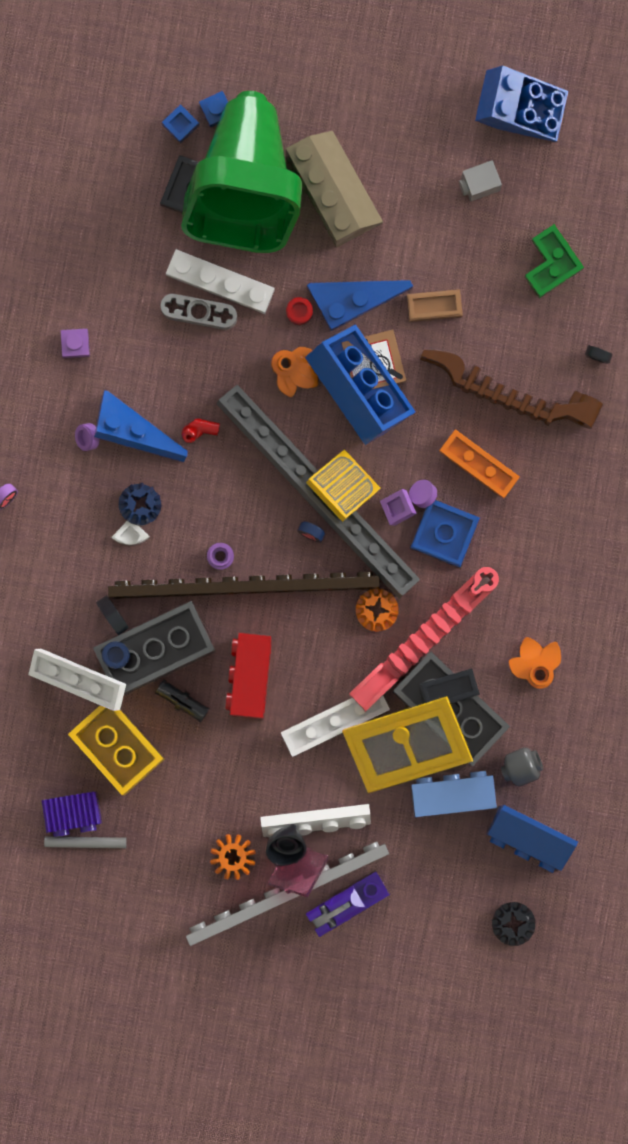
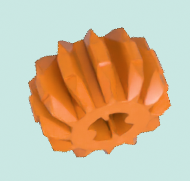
(225, 861)

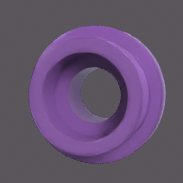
(220, 547)

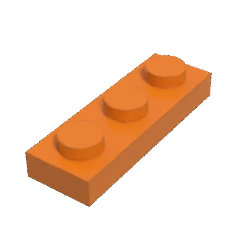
(479, 464)

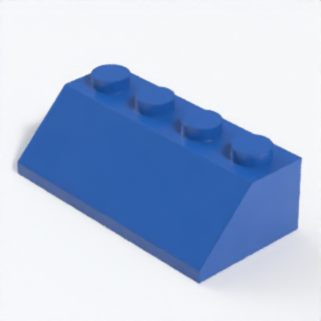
(367, 410)

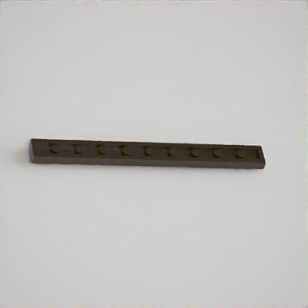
(232, 586)

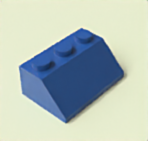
(531, 839)

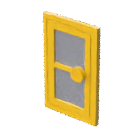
(407, 745)

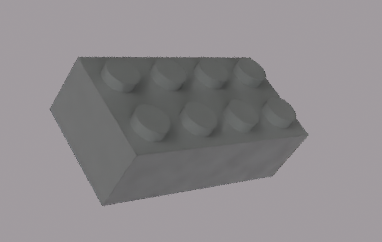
(160, 647)
(476, 719)

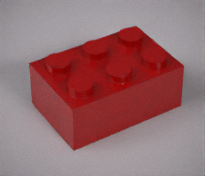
(249, 676)

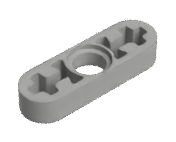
(219, 309)

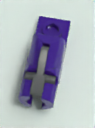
(347, 903)

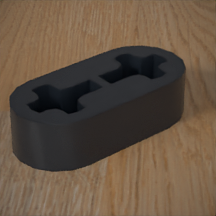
(112, 615)

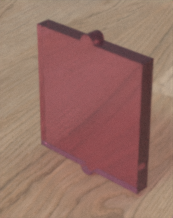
(301, 876)

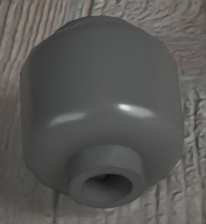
(522, 766)

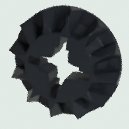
(503, 916)

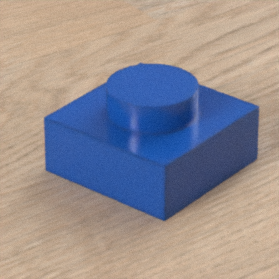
(213, 107)
(180, 123)

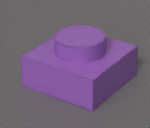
(75, 343)
(398, 507)

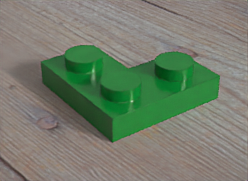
(559, 262)

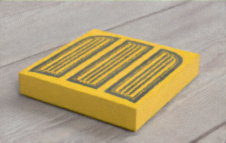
(343, 485)

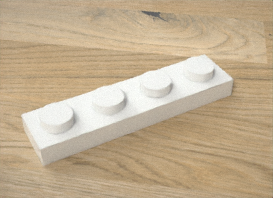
(220, 281)
(77, 679)
(329, 724)
(326, 820)

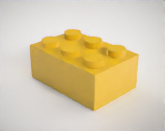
(116, 748)

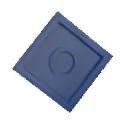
(445, 533)

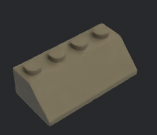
(333, 187)

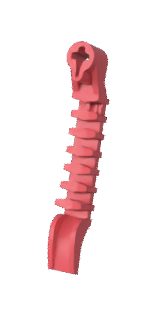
(427, 636)

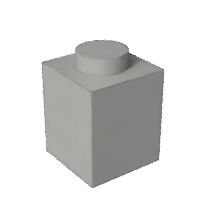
(480, 181)

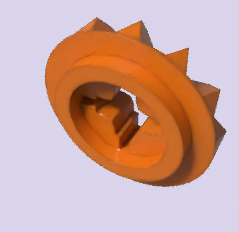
(384, 620)

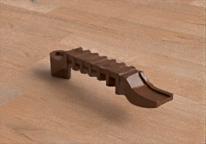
(580, 409)

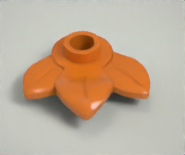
(298, 372)
(536, 658)

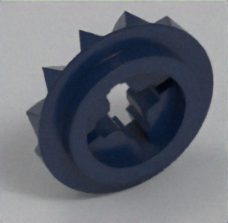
(141, 516)

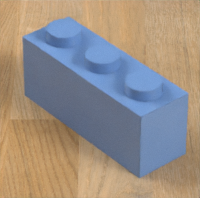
(453, 794)

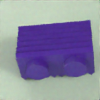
(72, 812)

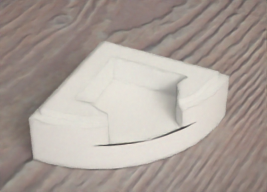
(130, 534)

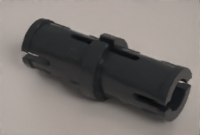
(182, 700)

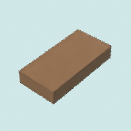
(434, 305)

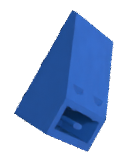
(521, 104)

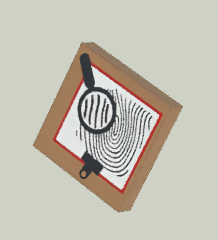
(386, 349)

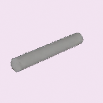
(85, 842)

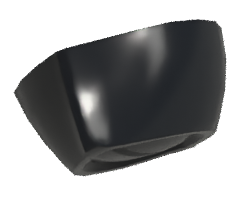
(286, 846)

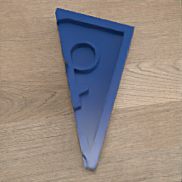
(348, 300)
(126, 427)

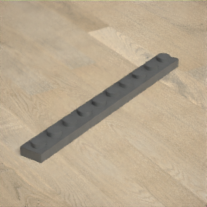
(297, 471)

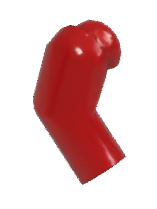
(198, 428)

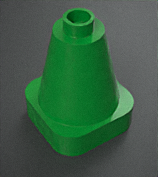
(242, 187)

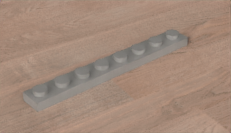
(275, 897)

